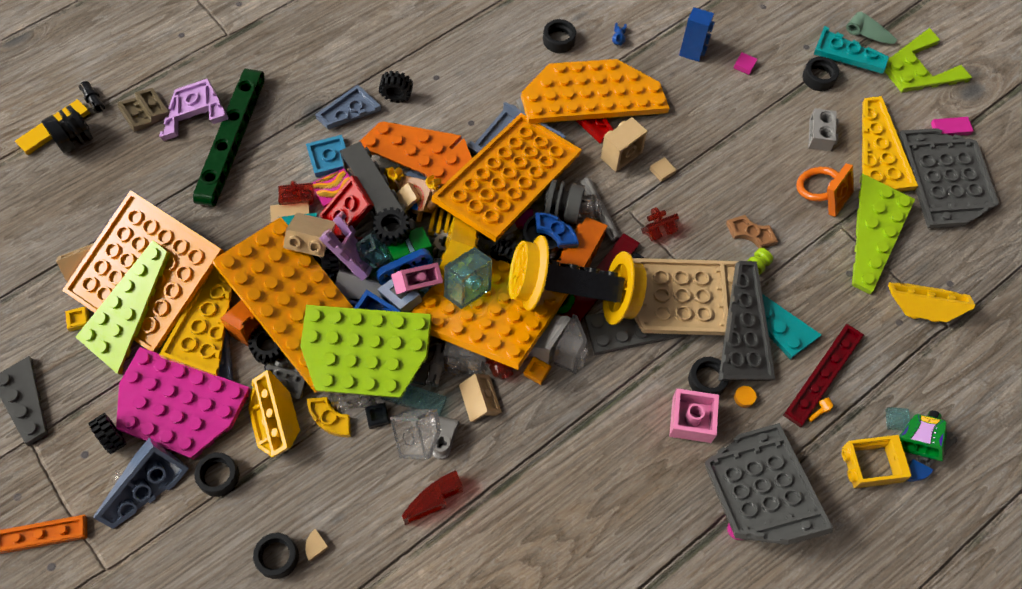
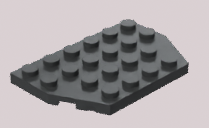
(949, 176)
(766, 489)

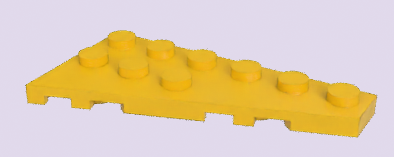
(881, 148)

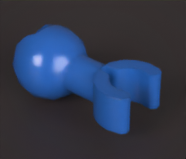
(619, 37)

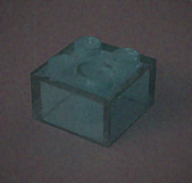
(467, 277)

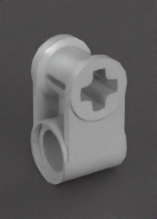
(446, 437)

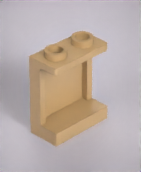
(304, 234)

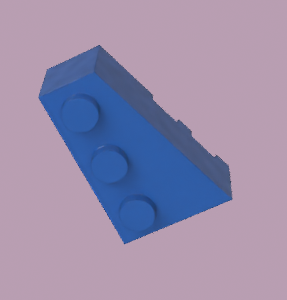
(697, 34)

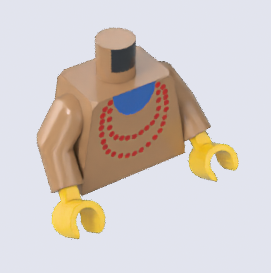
(424, 188)

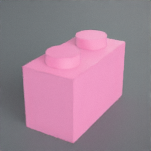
(417, 278)

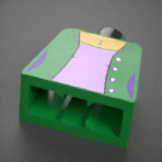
(925, 436)

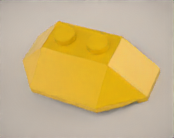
(930, 302)
(272, 414)

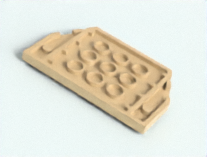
(686, 296)

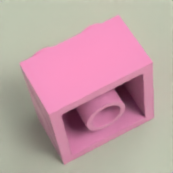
(694, 415)

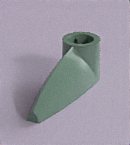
(868, 27)

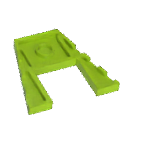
(911, 75)

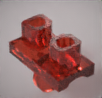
(296, 193)
(653, 228)

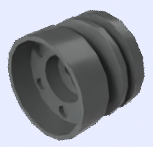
(564, 201)

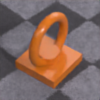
(838, 190)

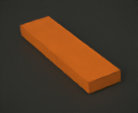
(43, 534)

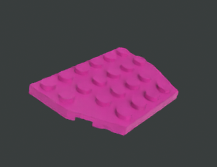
(176, 404)

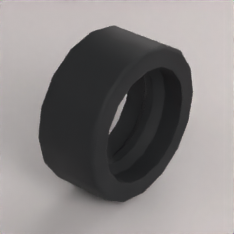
(561, 26)
(824, 64)
(695, 385)
(208, 461)
(263, 543)

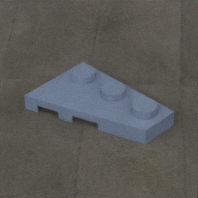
(348, 107)

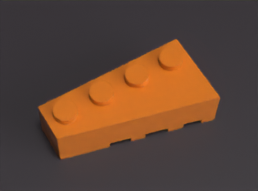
(590, 236)

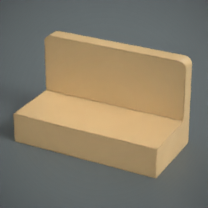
(70, 261)
(479, 397)

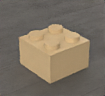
(623, 144)

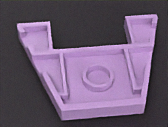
(191, 101)
(347, 250)

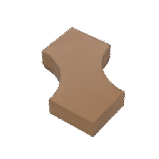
(760, 235)

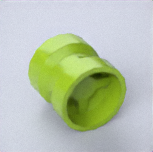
(763, 259)

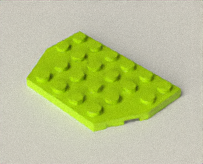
(364, 349)

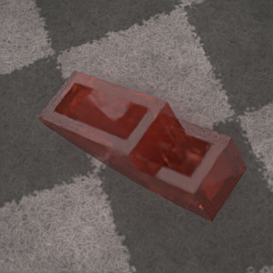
(432, 498)

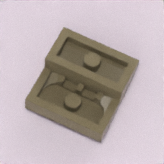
(143, 109)

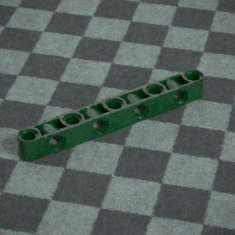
(228, 138)

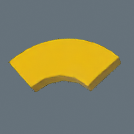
(328, 418)

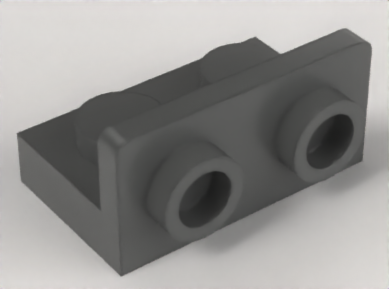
(289, 378)

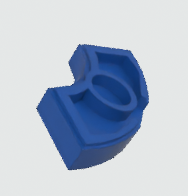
(557, 229)

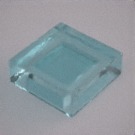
(897, 418)

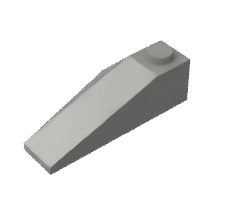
(354, 287)

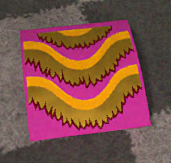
(329, 186)

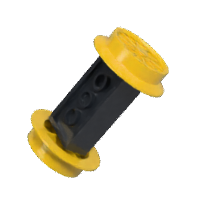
(620, 287)

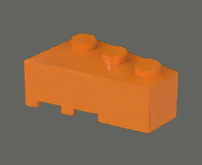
(240, 322)

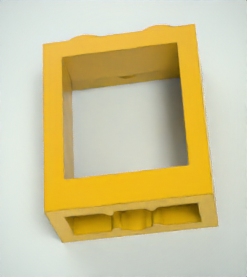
(894, 454)

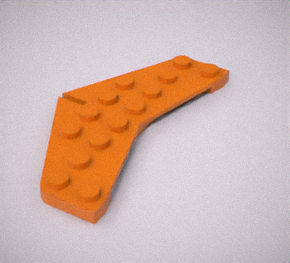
(419, 149)

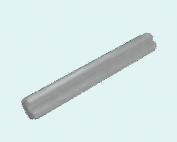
(604, 217)

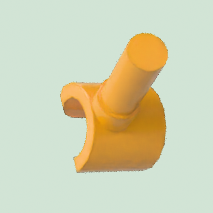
(826, 406)

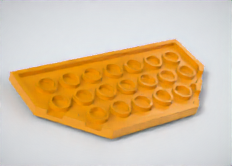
(591, 92)

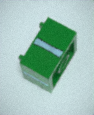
(416, 240)

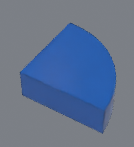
(918, 471)

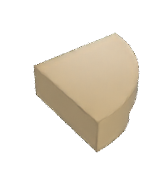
(315, 545)

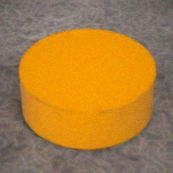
(745, 396)

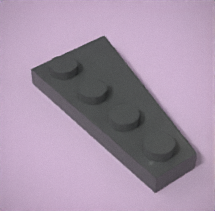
(23, 399)

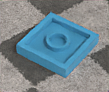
(326, 155)

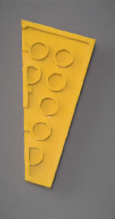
(199, 331)

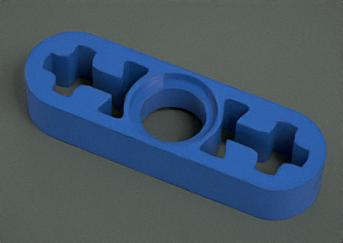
(408, 259)

